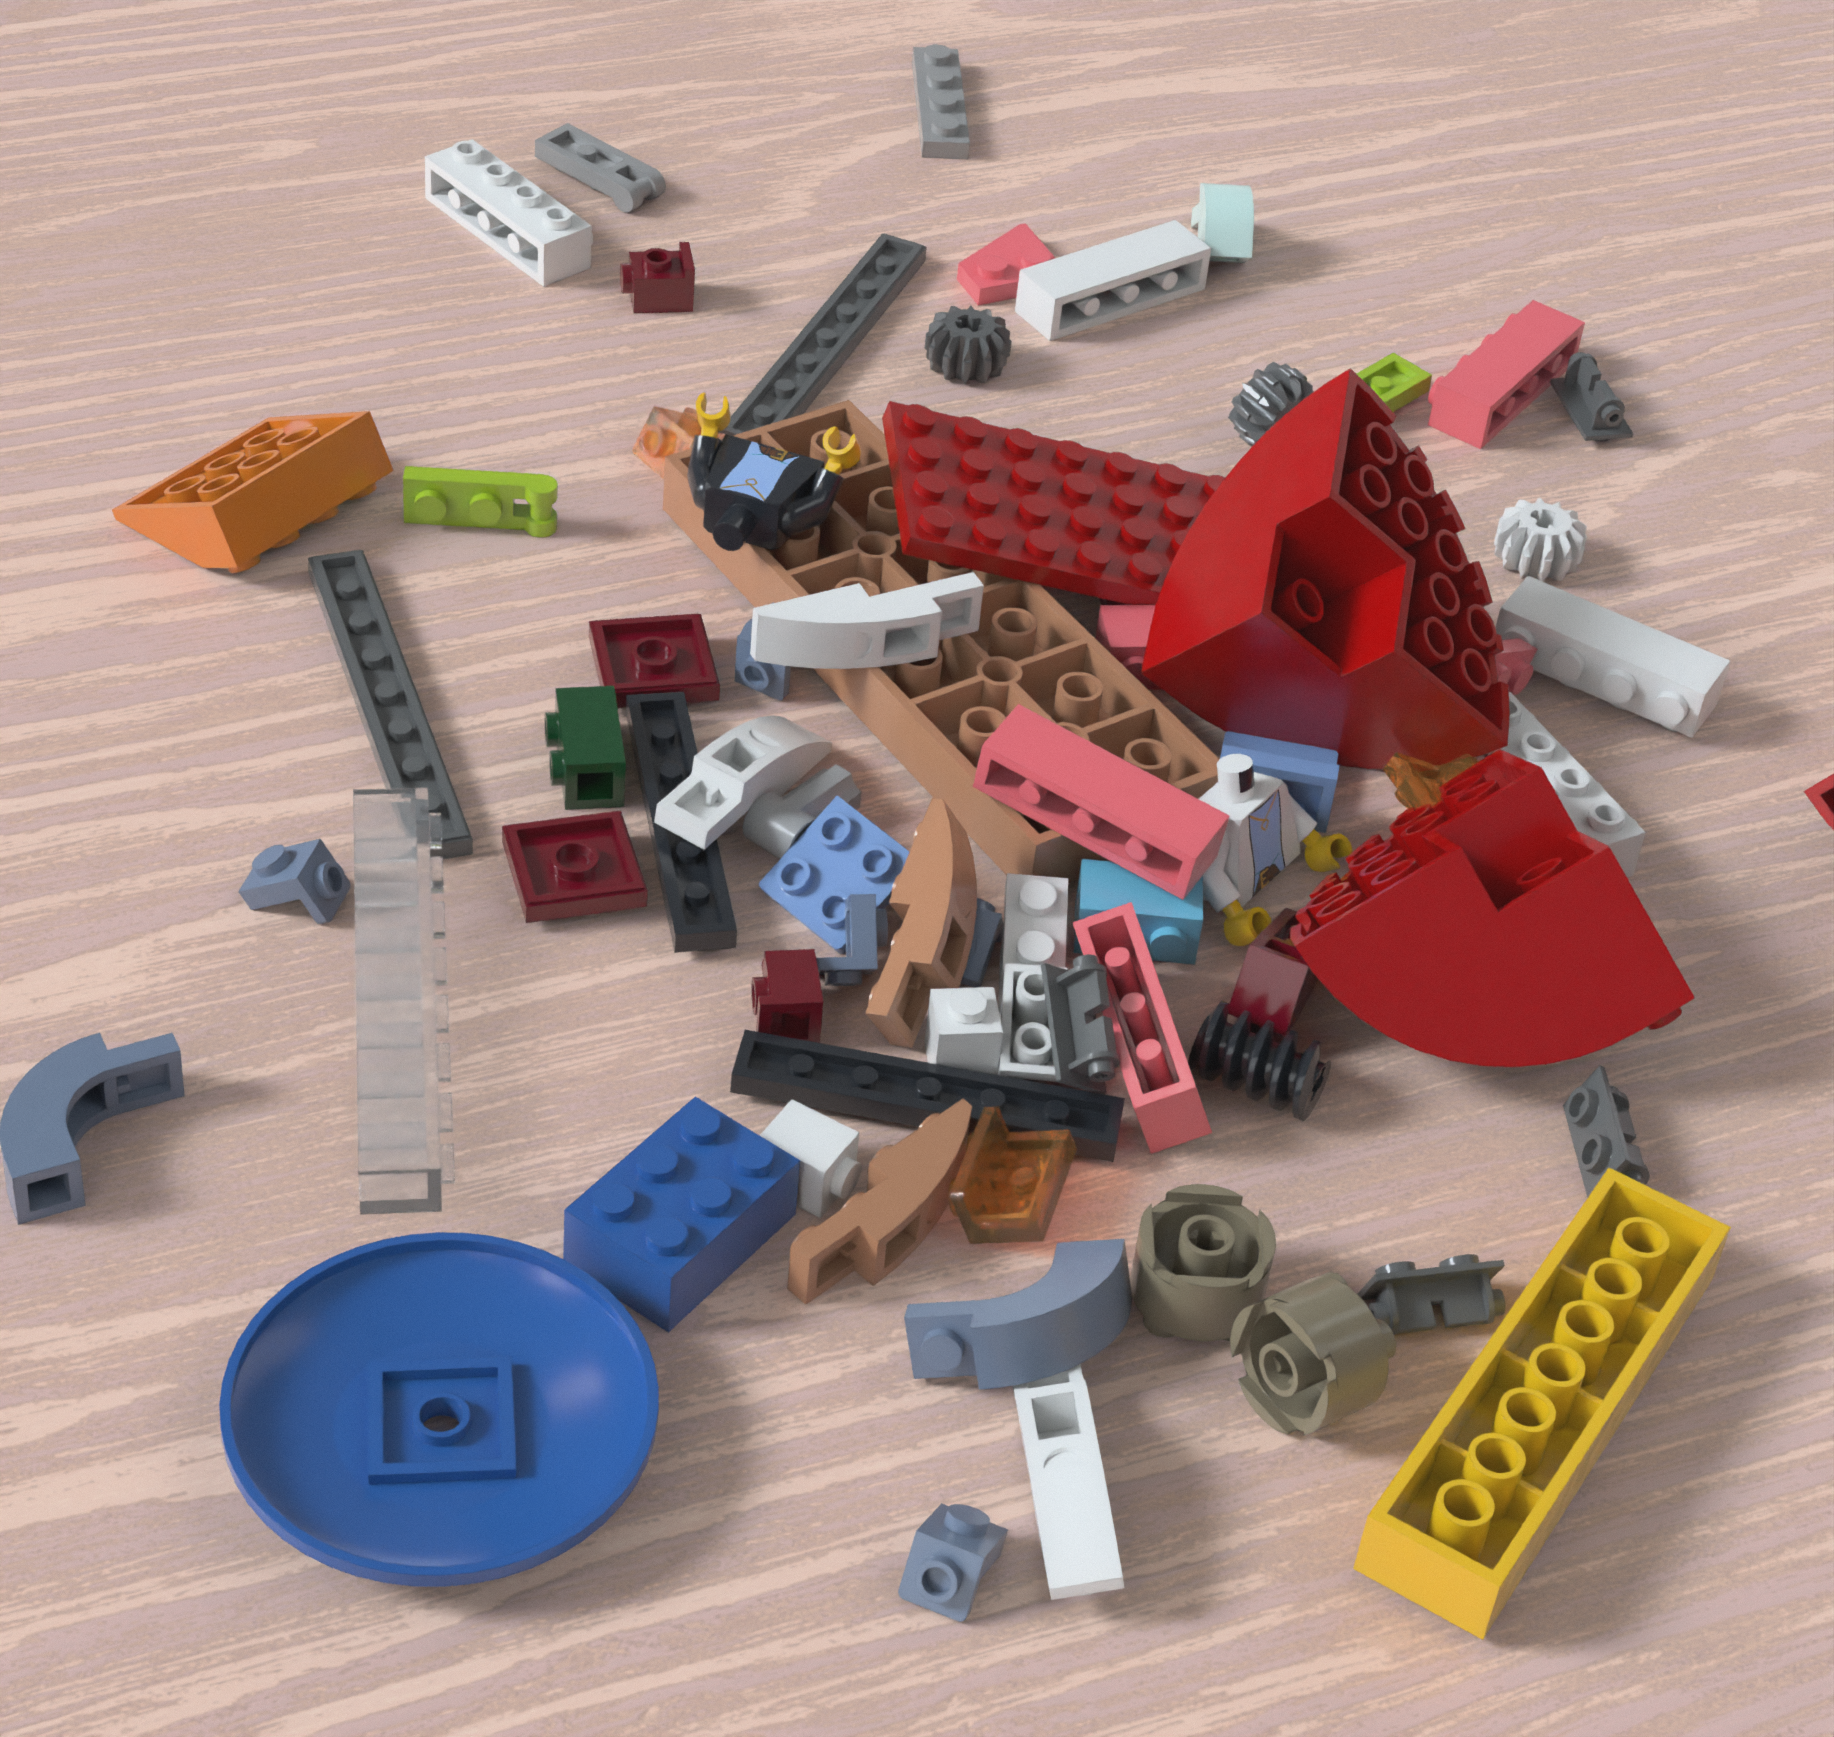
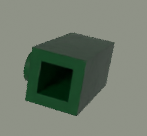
(589, 747)

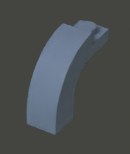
(66, 1099)
(1032, 1331)

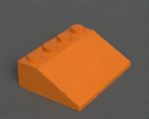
(260, 488)

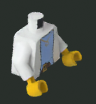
(1258, 844)

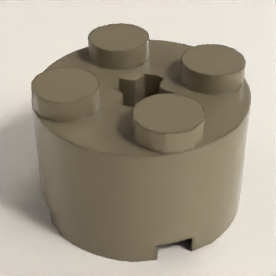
(1200, 1262)
(1311, 1354)

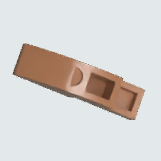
(938, 913)
(893, 1217)

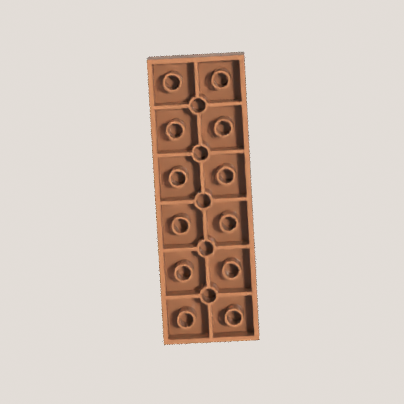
(947, 706)

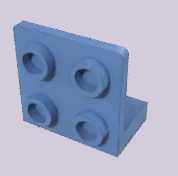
(1305, 769)
(830, 861)

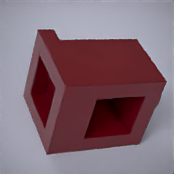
(659, 280)
(789, 995)

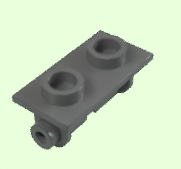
(1591, 401)
(1080, 1043)
(1603, 1131)
(1459, 1285)

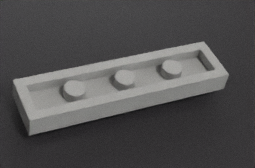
(940, 102)

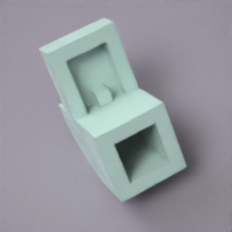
(1225, 221)

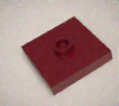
(655, 657)
(574, 866)

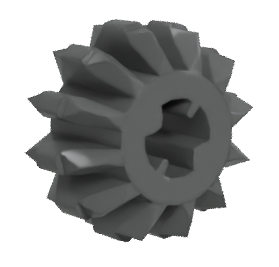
(967, 344)
(1267, 400)

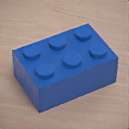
(681, 1212)

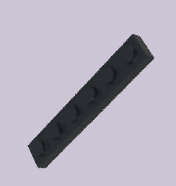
(689, 876)
(913, 1090)

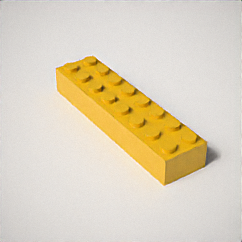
(1540, 1403)

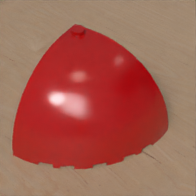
(1333, 597)
(1491, 929)

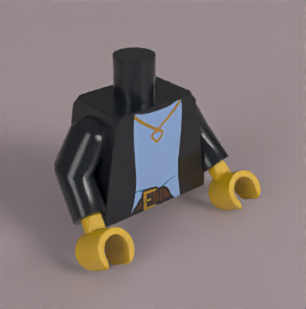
(759, 490)

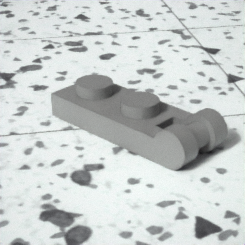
(600, 166)

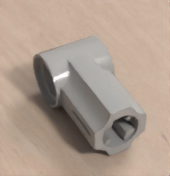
(779, 821)

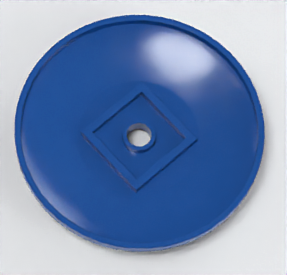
(466, 1326)

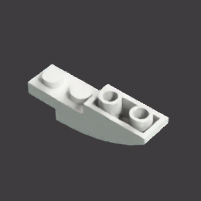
(859, 631)
(735, 772)
(1031, 936)
(1068, 1485)

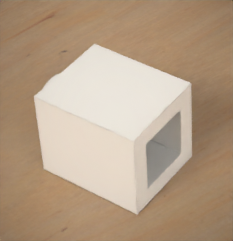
(964, 1029)
(825, 1155)

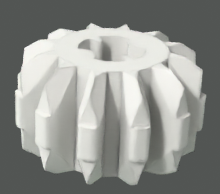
(1540, 540)

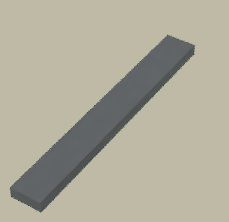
(830, 335)
(385, 690)

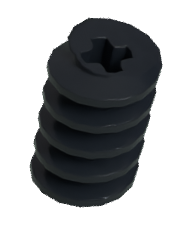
(1259, 1062)

